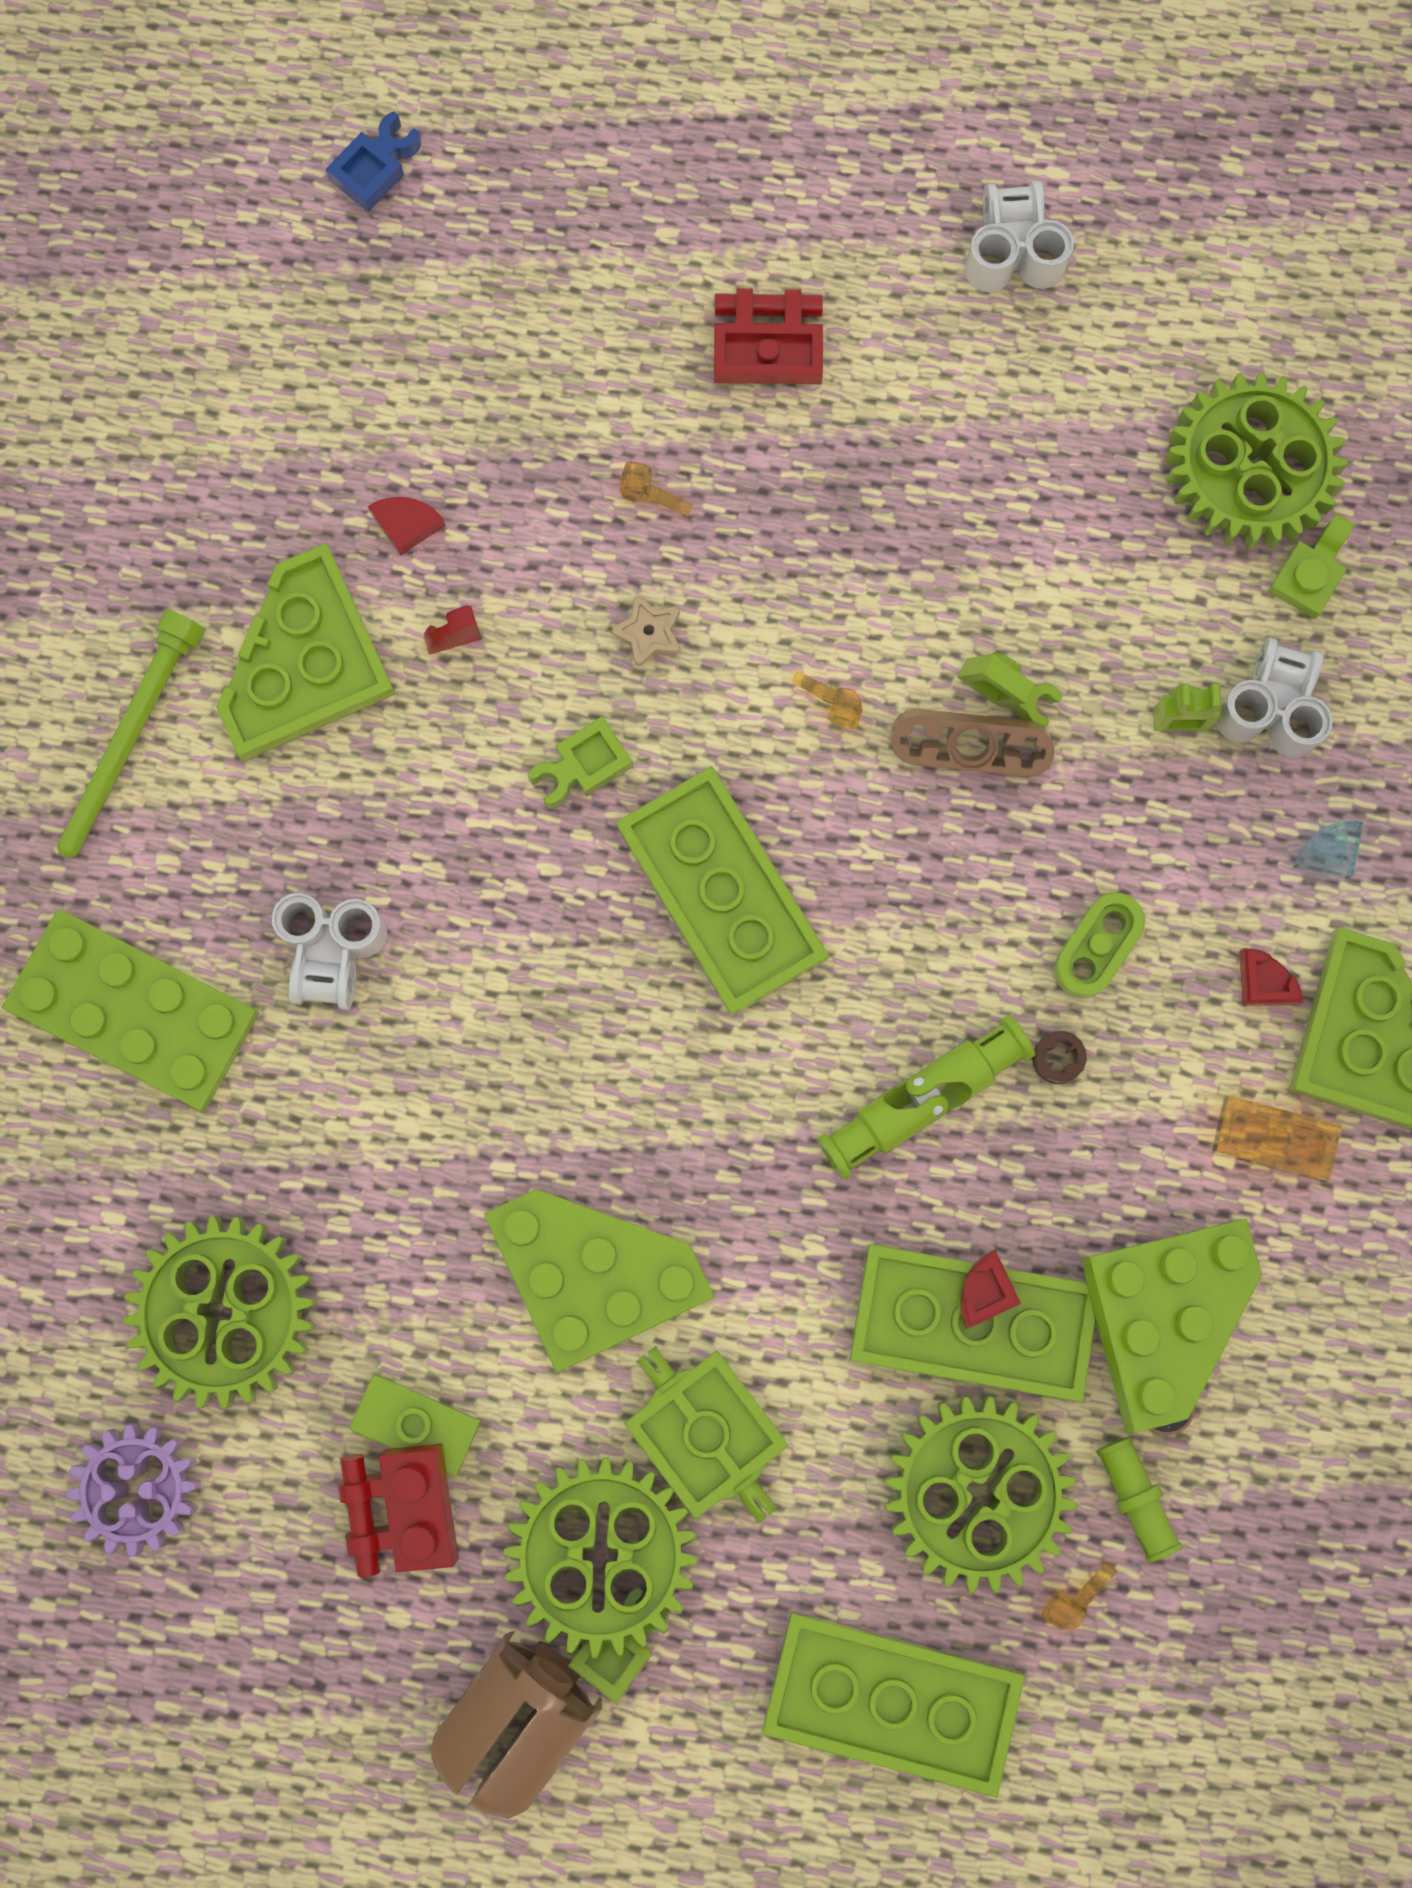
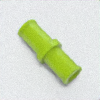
(1139, 1499)

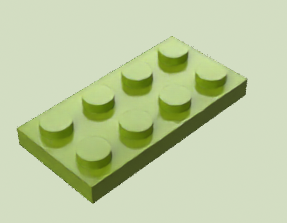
(722, 891)
(131, 1010)
(915, 1324)
(893, 1703)

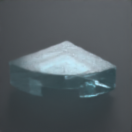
(1332, 850)

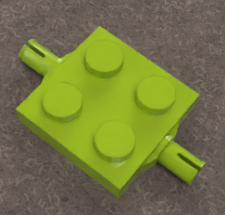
(706, 1434)

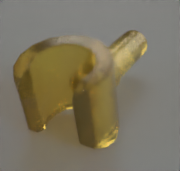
(637, 487)
(845, 702)
(1070, 1612)

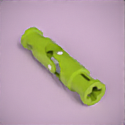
(965, 1069)

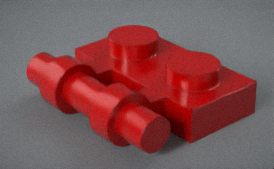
(768, 350)
(416, 1507)

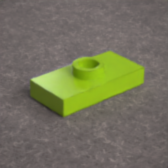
(408, 1419)

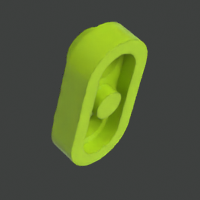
(1097, 946)

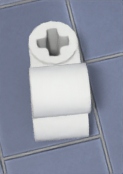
(1014, 232)
(1278, 692)
(324, 950)

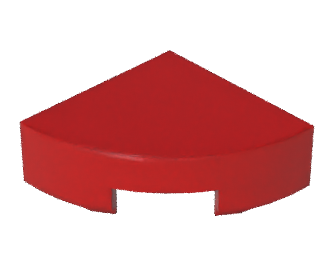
(406, 521)
(457, 632)
(1266, 981)
(986, 1291)

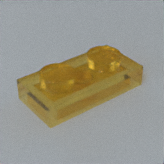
(1276, 1139)

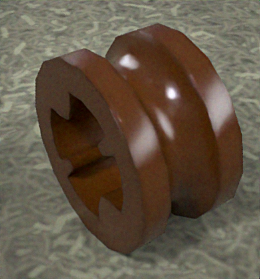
(1069, 1071)

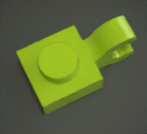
(1311, 573)
(1001, 682)

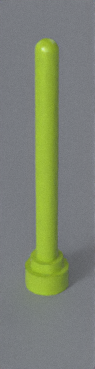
(175, 639)

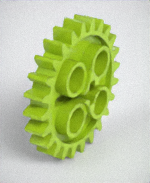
(1291, 431)
(169, 1301)
(1023, 1526)
(547, 1555)

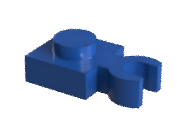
(371, 167)

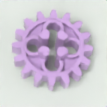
(135, 1523)

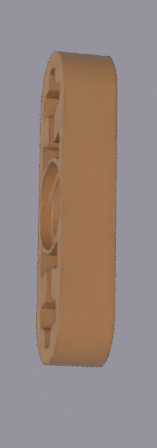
(1015, 734)

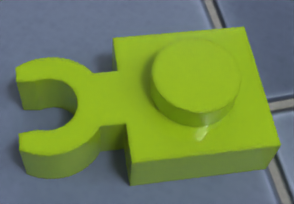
(1188, 709)
(588, 759)
(611, 1673)

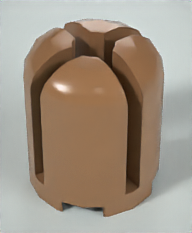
(540, 1744)

